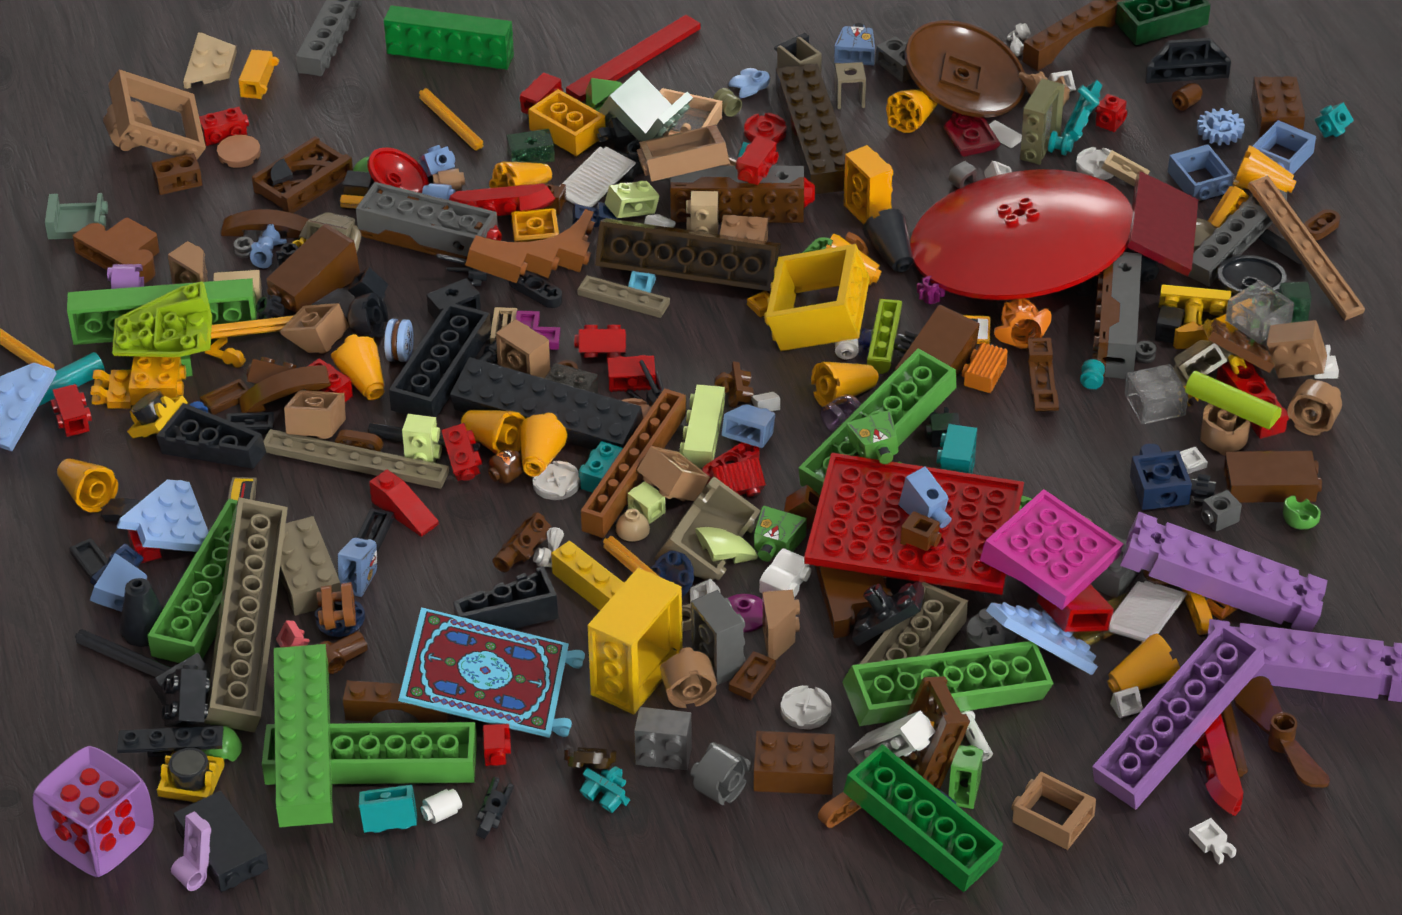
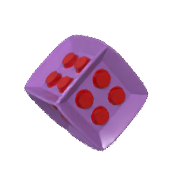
(93, 811)

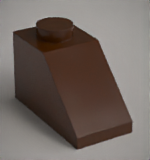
(803, 503)

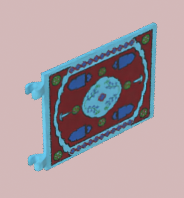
(487, 673)

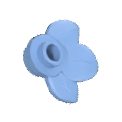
(750, 81)

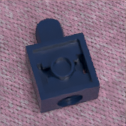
(1160, 478)

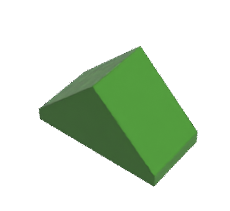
(599, 91)

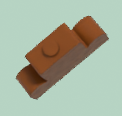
(122, 244)

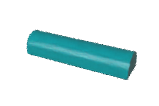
(74, 373)

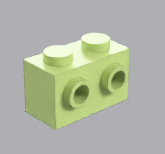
(632, 199)
(421, 438)

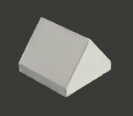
(1127, 702)

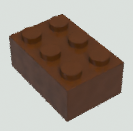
(1277, 100)
(794, 762)

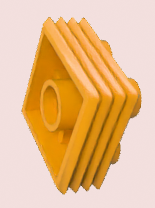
(534, 225)

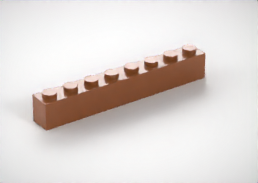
(612, 492)

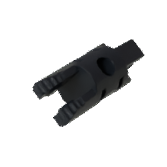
(492, 807)

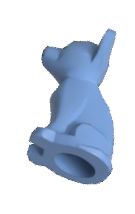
(262, 250)

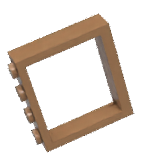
(130, 85)
(683, 153)

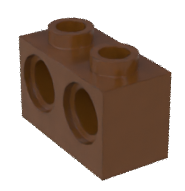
(177, 174)

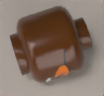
(505, 466)

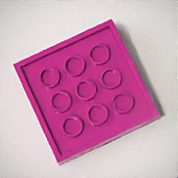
(1051, 549)

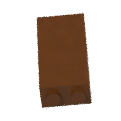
(315, 269)
(947, 338)

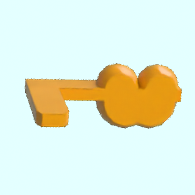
(229, 355)

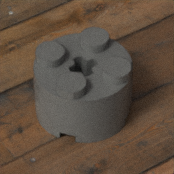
(986, 631)
(720, 773)

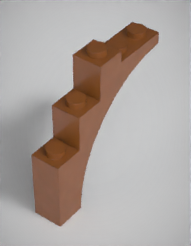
(512, 259)

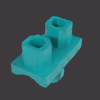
(613, 795)

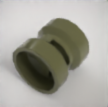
(730, 103)

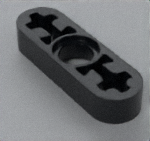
(547, 295)

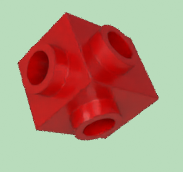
(1111, 112)

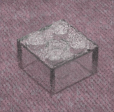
(1258, 309)
(1156, 394)

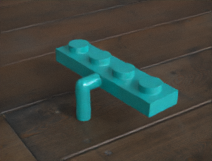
(1084, 107)

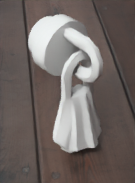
(1016, 45)
(543, 555)

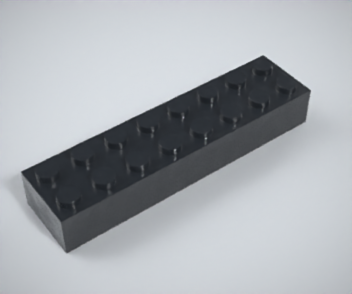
(584, 414)

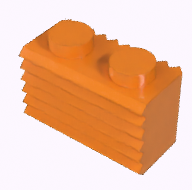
(985, 367)

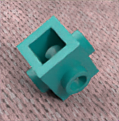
(1333, 120)

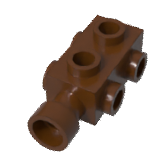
(521, 543)

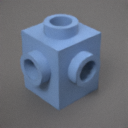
(437, 160)

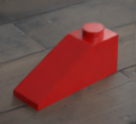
(396, 496)

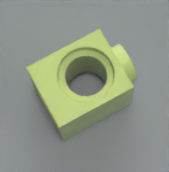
(647, 501)

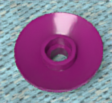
(749, 608)

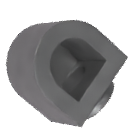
(962, 174)

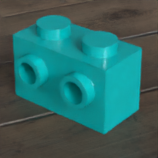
(597, 465)
(388, 808)

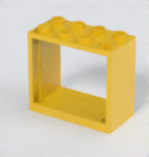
(820, 322)
(633, 639)

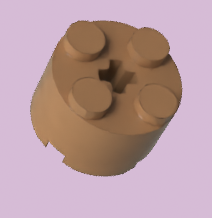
(110, 123)
(1315, 407)
(1223, 430)
(688, 678)

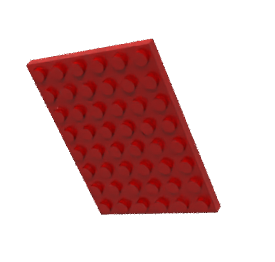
(862, 523)

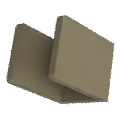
(805, 55)
(841, 77)

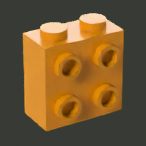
(156, 374)

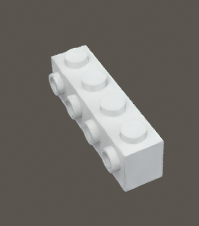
(899, 737)

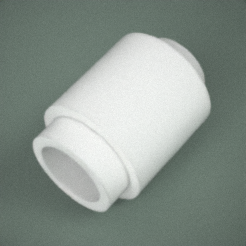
(846, 349)
(441, 805)

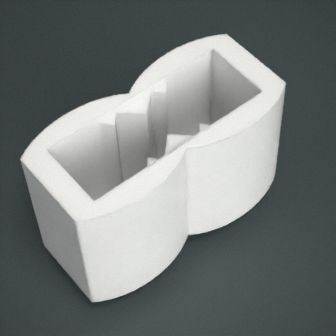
(785, 573)

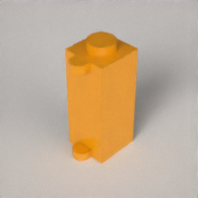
(257, 73)

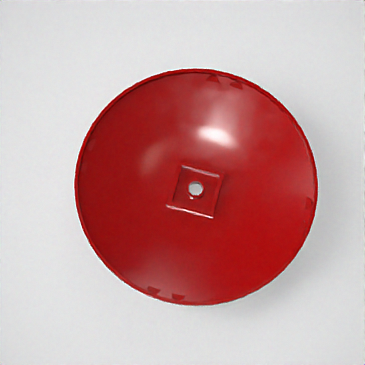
(1022, 234)

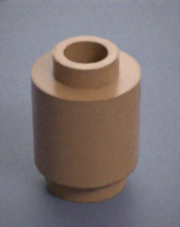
(450, 177)

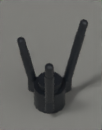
(474, 274)
(652, 394)

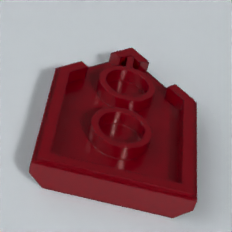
(970, 134)

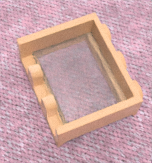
(701, 113)

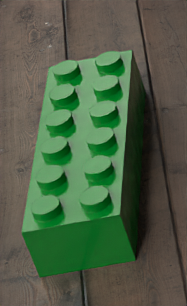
(449, 37)
(923, 818)

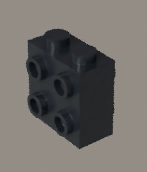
(185, 697)

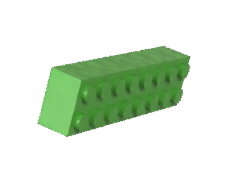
(94, 311)
(909, 395)
(192, 612)
(974, 676)
(302, 736)
(393, 753)

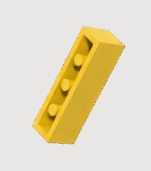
(584, 574)

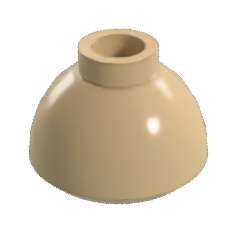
(632, 526)

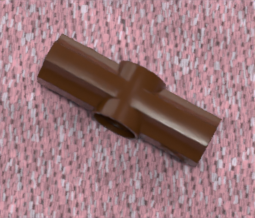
(344, 650)

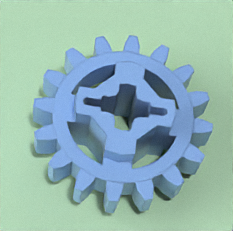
(1220, 126)

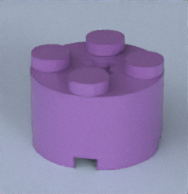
(125, 276)

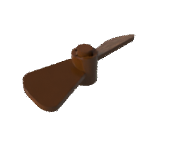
(1261, 705)

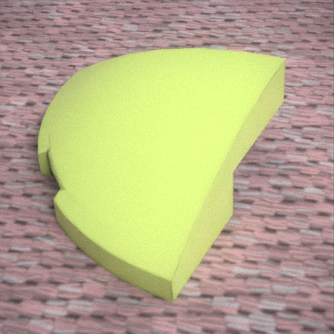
(725, 545)

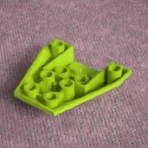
(167, 326)

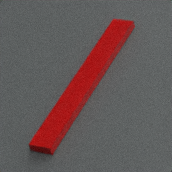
(637, 55)

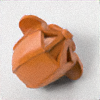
(1021, 319)

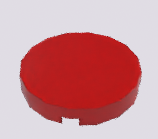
(768, 127)

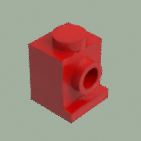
(496, 744)

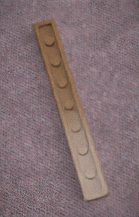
(1306, 248)

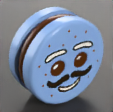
(398, 340)

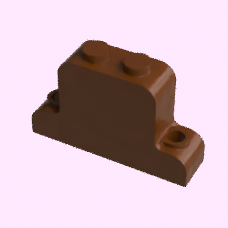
(844, 596)

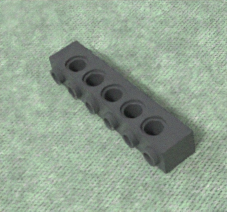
(325, 36)
(1230, 240)

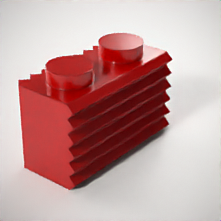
(627, 373)
(741, 477)

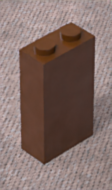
(1272, 476)

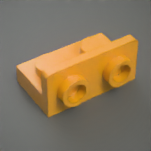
(1228, 205)

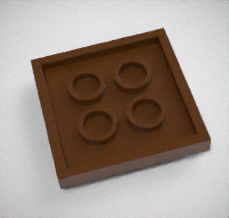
(1238, 344)

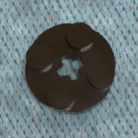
(590, 755)

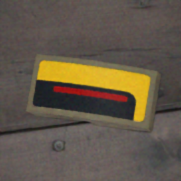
(242, 488)

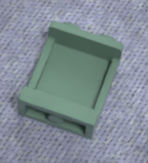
(67, 219)

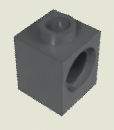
(1221, 510)

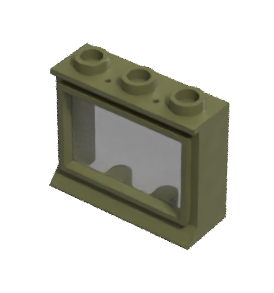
(1040, 118)

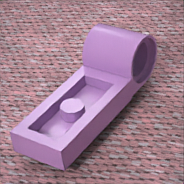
(192, 867)

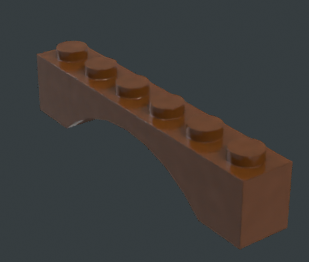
(1047, 44)

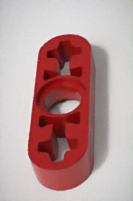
(738, 453)

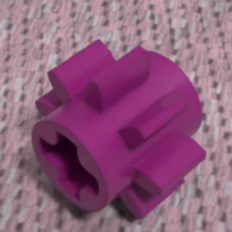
(929, 292)

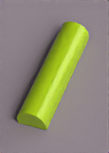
(884, 335)
(1232, 400)

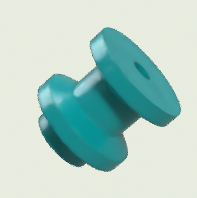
(1064, 143)
(1092, 374)

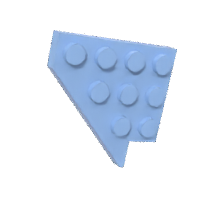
(19, 398)
(168, 518)
(1044, 632)

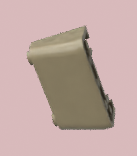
(716, 508)

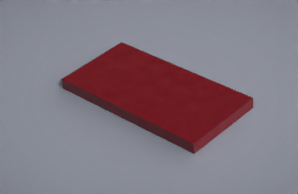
(1163, 223)

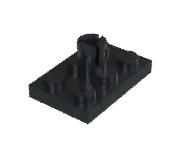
(886, 610)

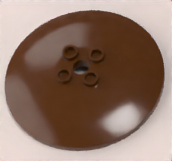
(950, 48)

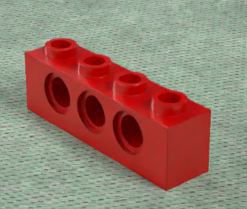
(1253, 384)

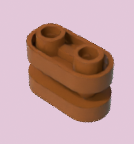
(327, 600)

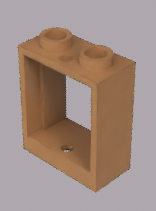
(1061, 793)

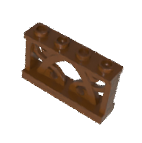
(301, 192)
(950, 726)

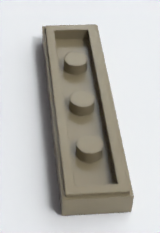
(623, 296)

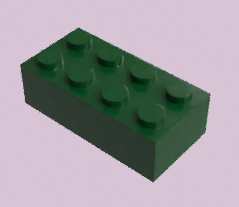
(1157, 19)

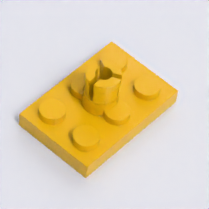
(1195, 301)

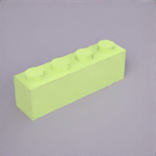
(704, 424)

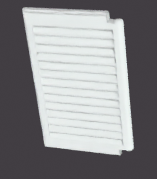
(595, 175)
(1145, 610)

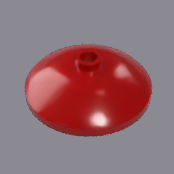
(396, 169)

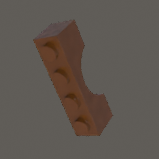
(366, 699)

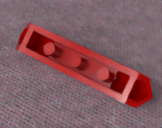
(507, 199)
(1221, 769)

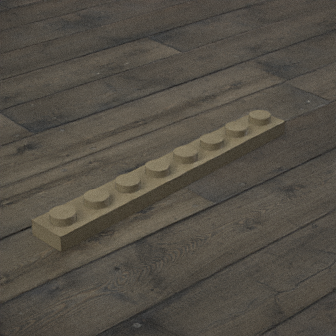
(355, 458)

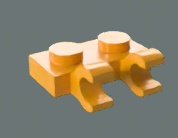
(118, 393)

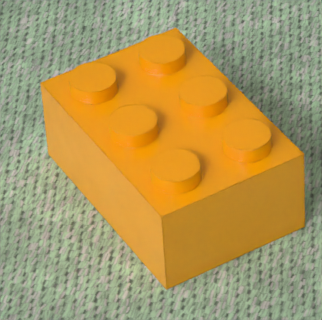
(570, 122)
(867, 183)

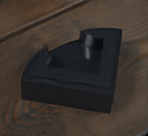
(280, 172)

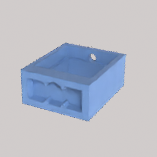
(1280, 133)
(1203, 157)

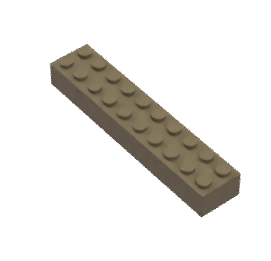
(246, 615)

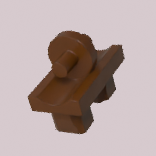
(736, 385)

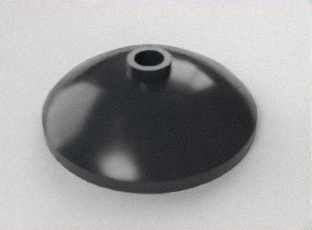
(1243, 271)

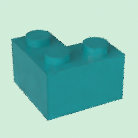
(958, 449)

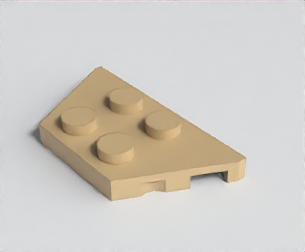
(209, 60)

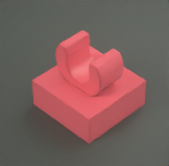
(291, 635)

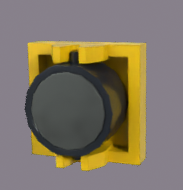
(153, 413)
(189, 775)

